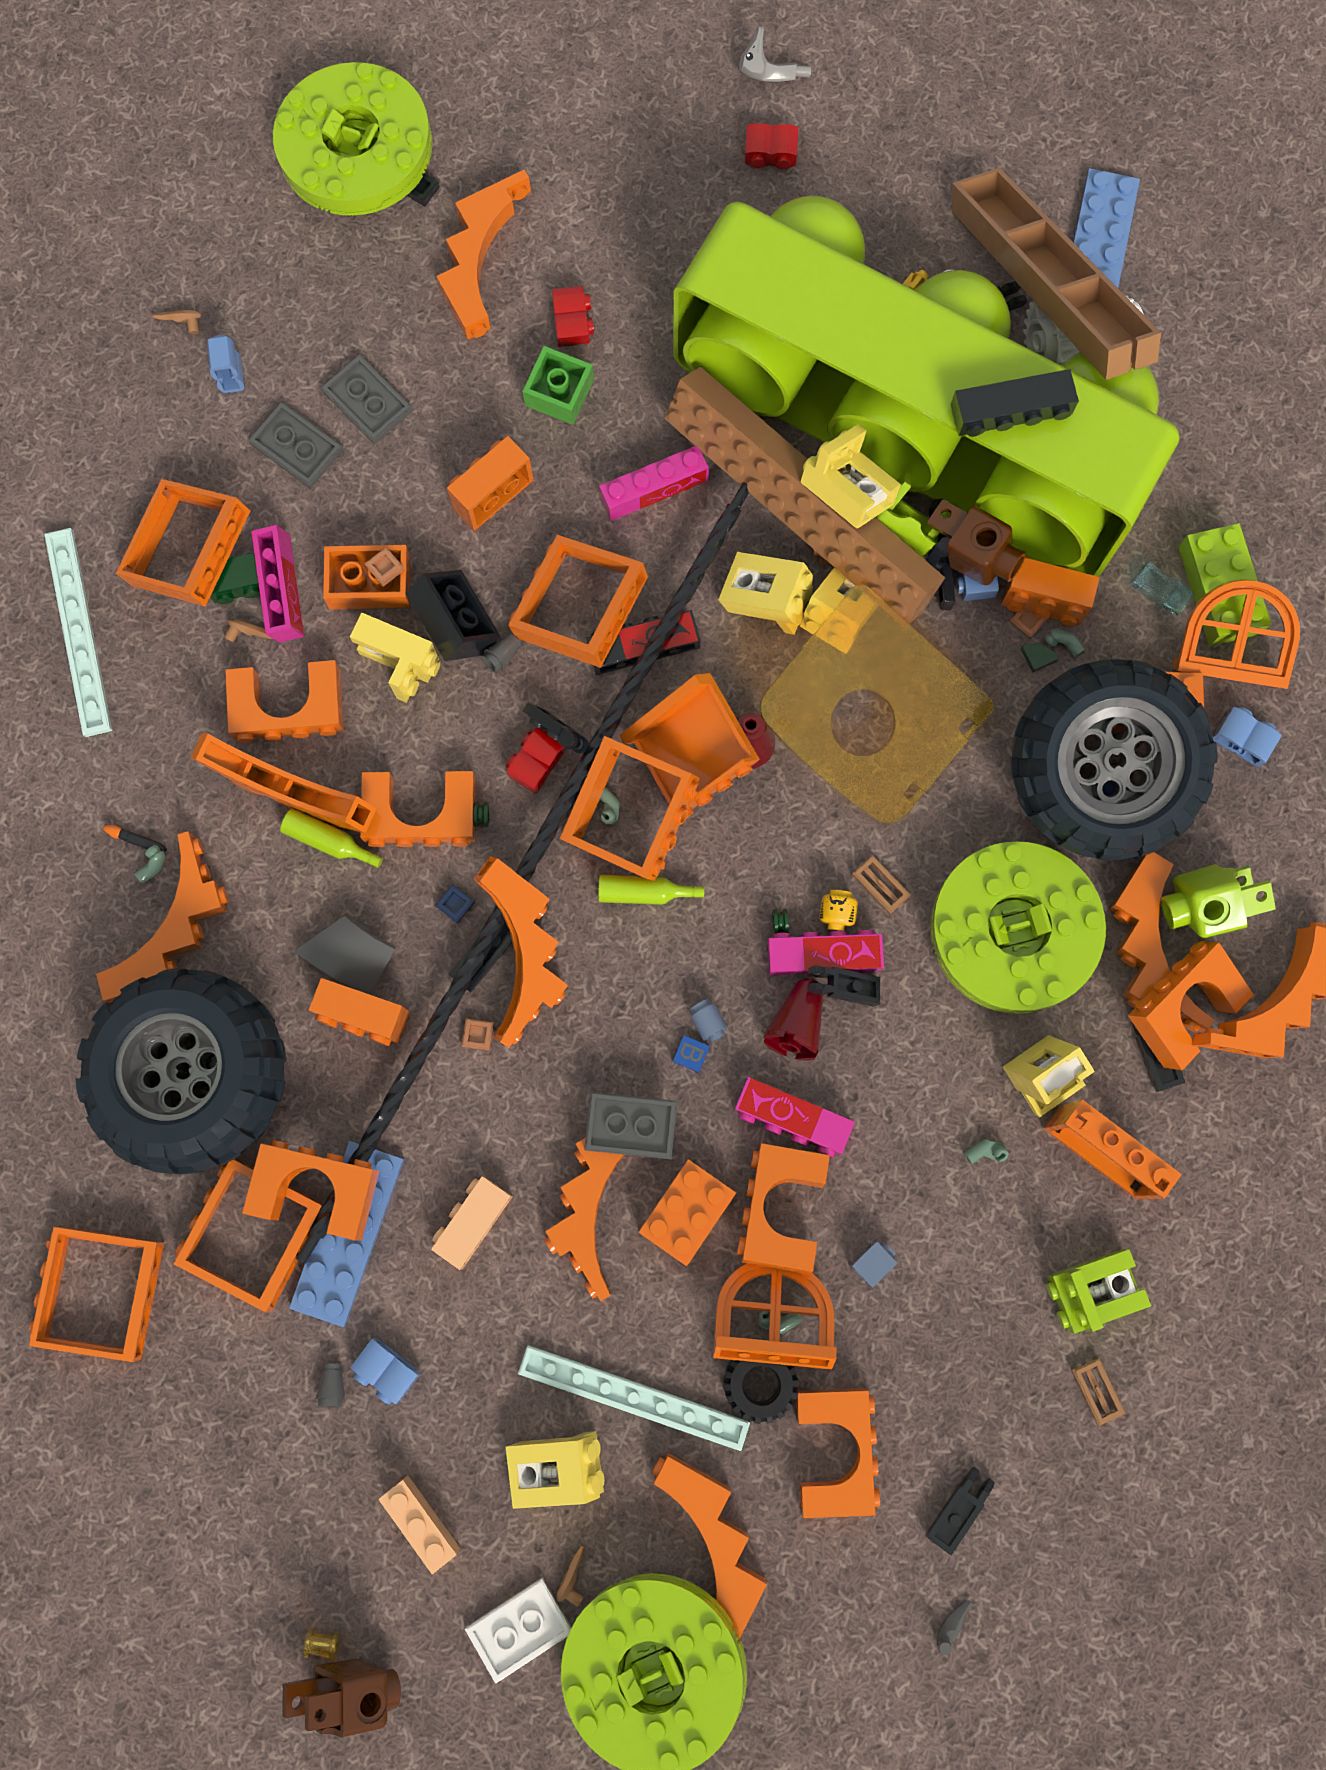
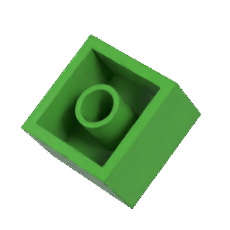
(558, 385)

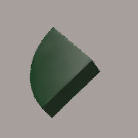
(1038, 656)

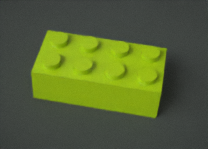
(1218, 558)

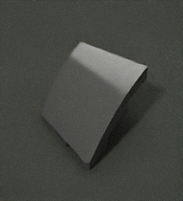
(348, 953)

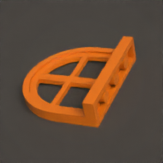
(1234, 669)
(773, 1351)

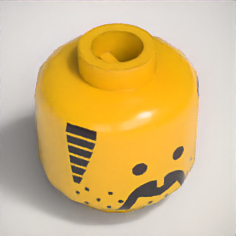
(838, 910)

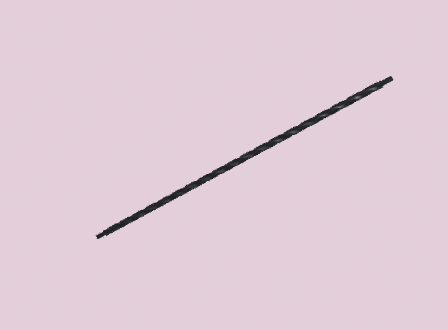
(533, 855)

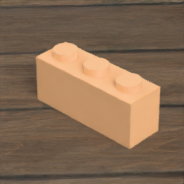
(470, 1222)
(419, 1524)

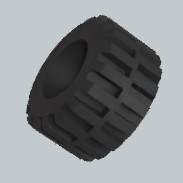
(760, 1410)

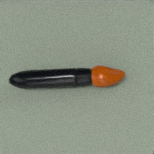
(130, 837)

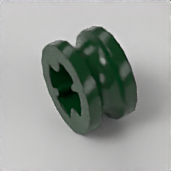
(481, 814)
(780, 921)

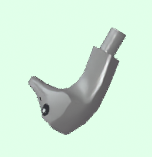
(757, 67)

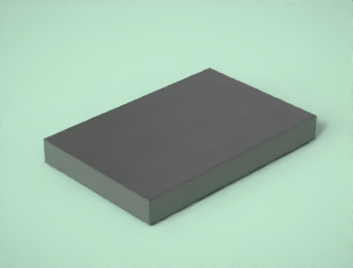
(367, 399)
(295, 445)
(631, 1125)

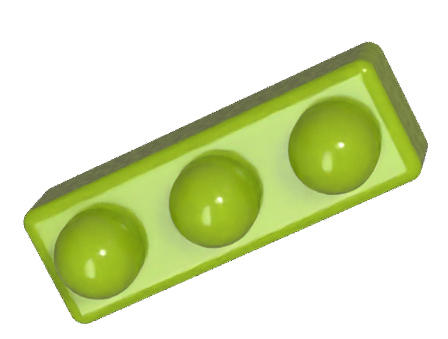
(830, 344)

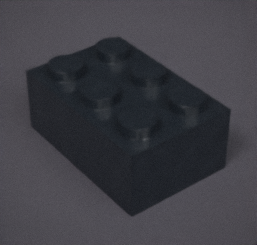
(452, 614)

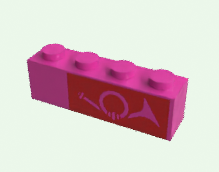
(654, 483)
(277, 584)
(850, 952)
(794, 1116)

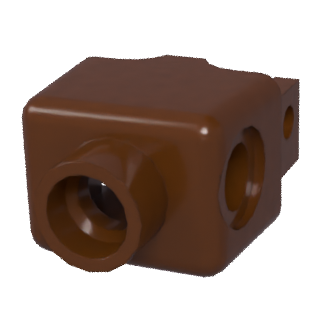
(978, 544)
(347, 1711)

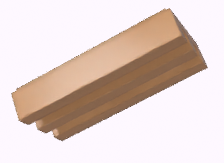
(873, 892)
(1086, 1367)

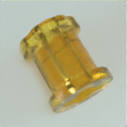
(321, 1645)

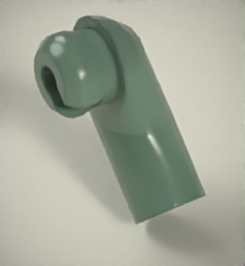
(1067, 638)
(611, 807)
(154, 865)
(989, 1149)
(786, 1322)

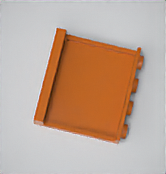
(697, 734)

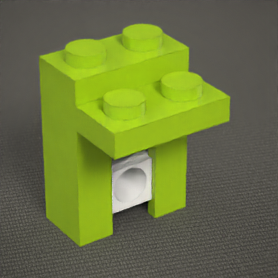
(1076, 1300)

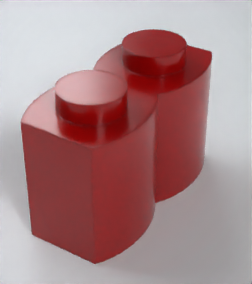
(771, 145)
(571, 316)
(534, 760)

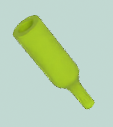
(325, 837)
(642, 890)

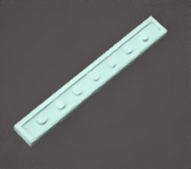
(78, 632)
(634, 1397)

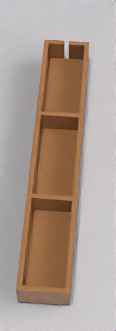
(1056, 274)
(773, 470)

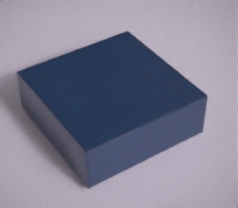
(454, 903)

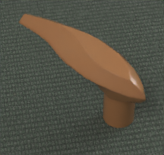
(182, 316)
(247, 628)
(565, 1589)

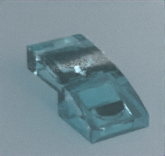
(1164, 591)

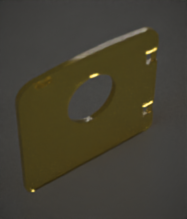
(876, 651)

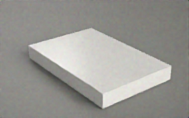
(518, 1630)

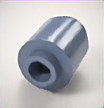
(708, 1021)

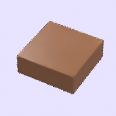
(384, 566)
(1027, 622)
(477, 1034)

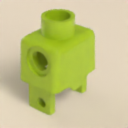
(909, 523)
(1214, 900)

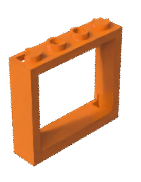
(212, 556)
(613, 619)
(592, 791)
(1111, 1150)
(286, 1264)
(142, 1304)

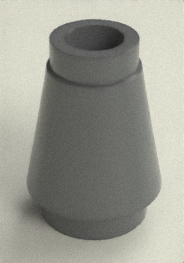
(500, 653)
(331, 1387)

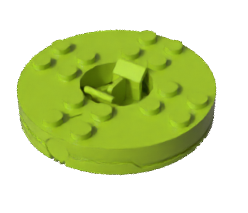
(352, 138)
(1018, 927)
(654, 1674)

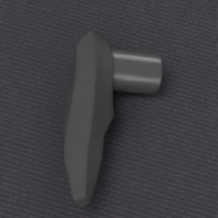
(952, 1628)

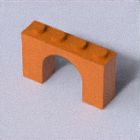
(319, 715)
(452, 825)
(1159, 1015)
(278, 1166)
(761, 1243)
(855, 1491)

